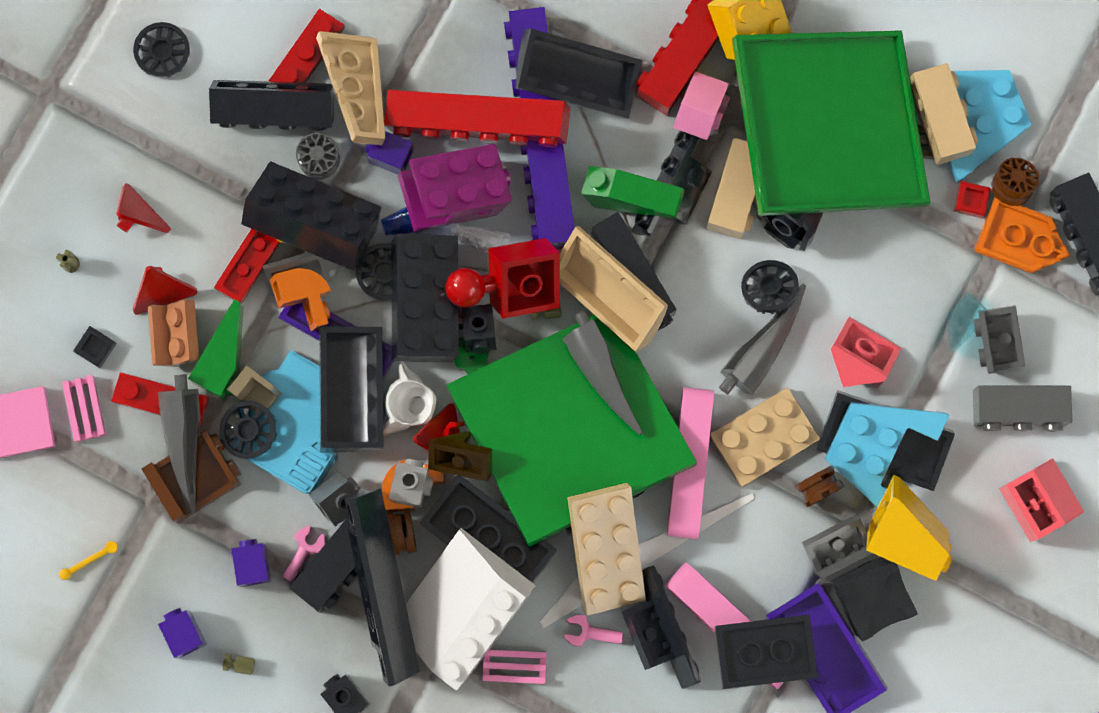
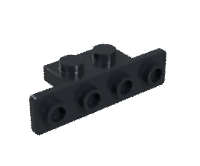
(681, 171)
(658, 632)

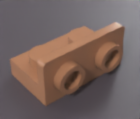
(173, 334)

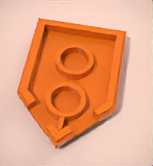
(1020, 238)

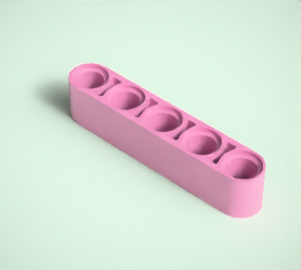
(688, 486)
(704, 600)

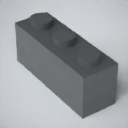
(1022, 407)

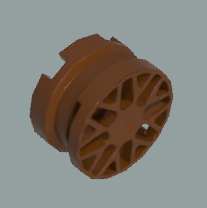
(1012, 172)
(819, 486)
(397, 528)

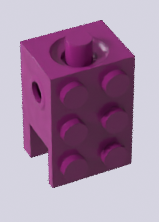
(455, 187)

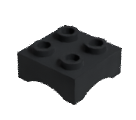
(874, 597)

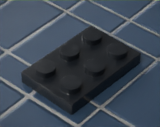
(766, 651)

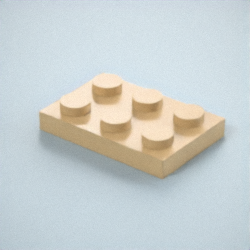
(764, 437)

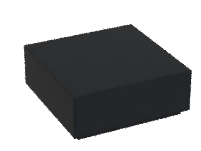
(94, 347)

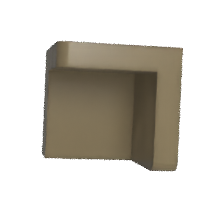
(253, 387)

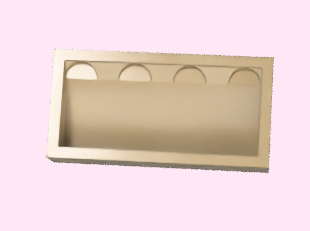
(610, 290)

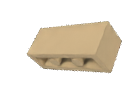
(943, 114)
(734, 194)

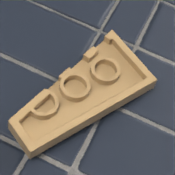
(356, 80)

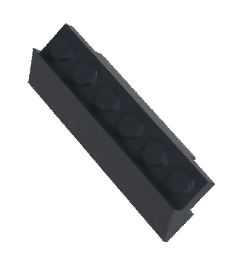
(380, 585)

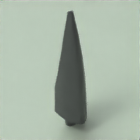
(754, 358)
(597, 365)
(181, 427)

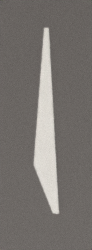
(649, 551)

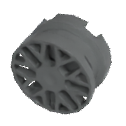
(317, 156)

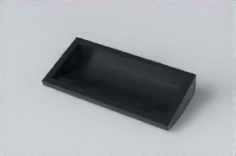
(577, 73)
(350, 389)
(917, 457)

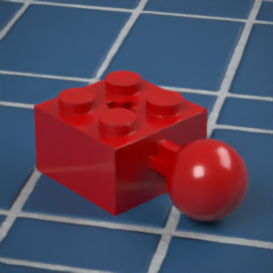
(519, 281)

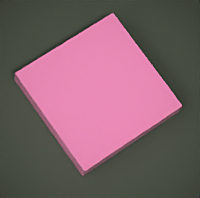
(25, 422)

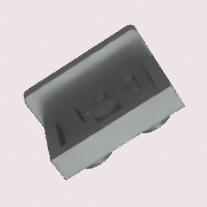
(1000, 339)
(838, 549)

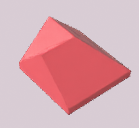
(863, 355)

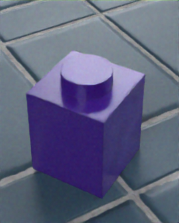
(392, 154)
(251, 563)
(181, 633)

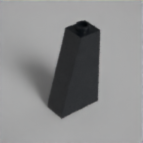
(619, 242)

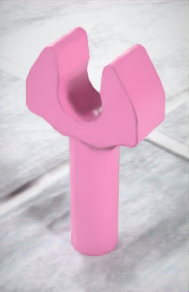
(303, 552)
(591, 632)

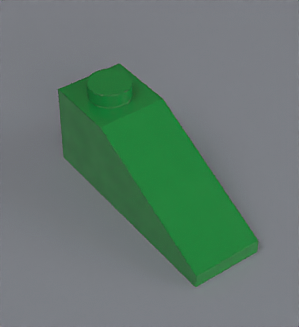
(631, 193)
(221, 358)

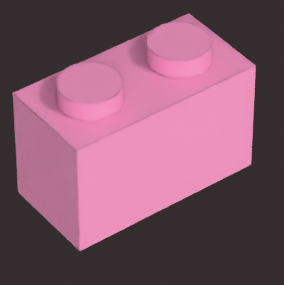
(702, 106)

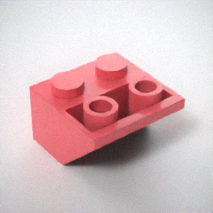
(1041, 500)

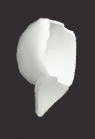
(408, 402)

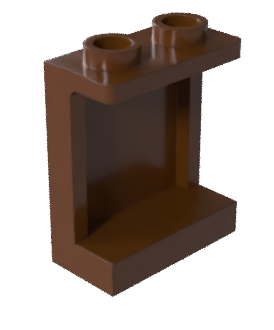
(213, 478)

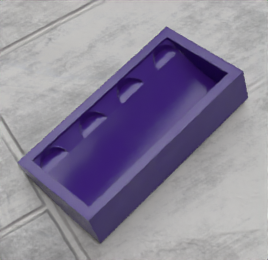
(843, 667)

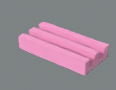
(78, 383)
(487, 665)

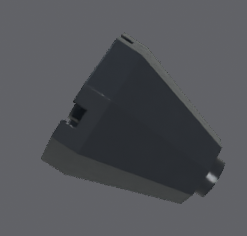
(792, 228)

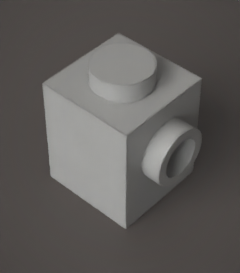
(410, 483)

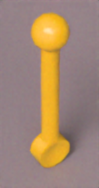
(110, 547)

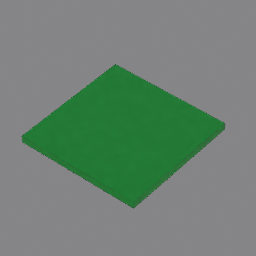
(830, 122)
(558, 434)

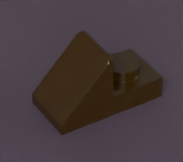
(459, 457)

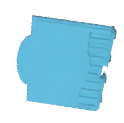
(296, 451)

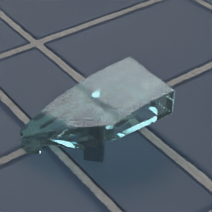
(961, 321)

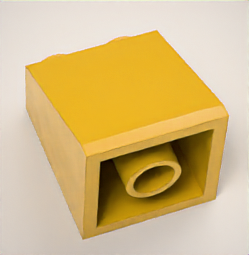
(908, 532)

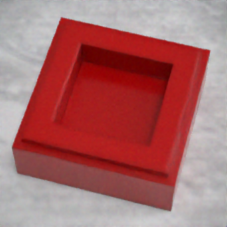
(972, 199)

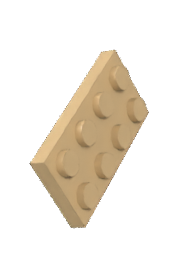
(606, 548)

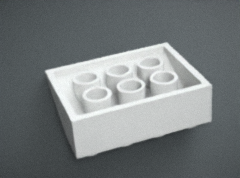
(463, 607)

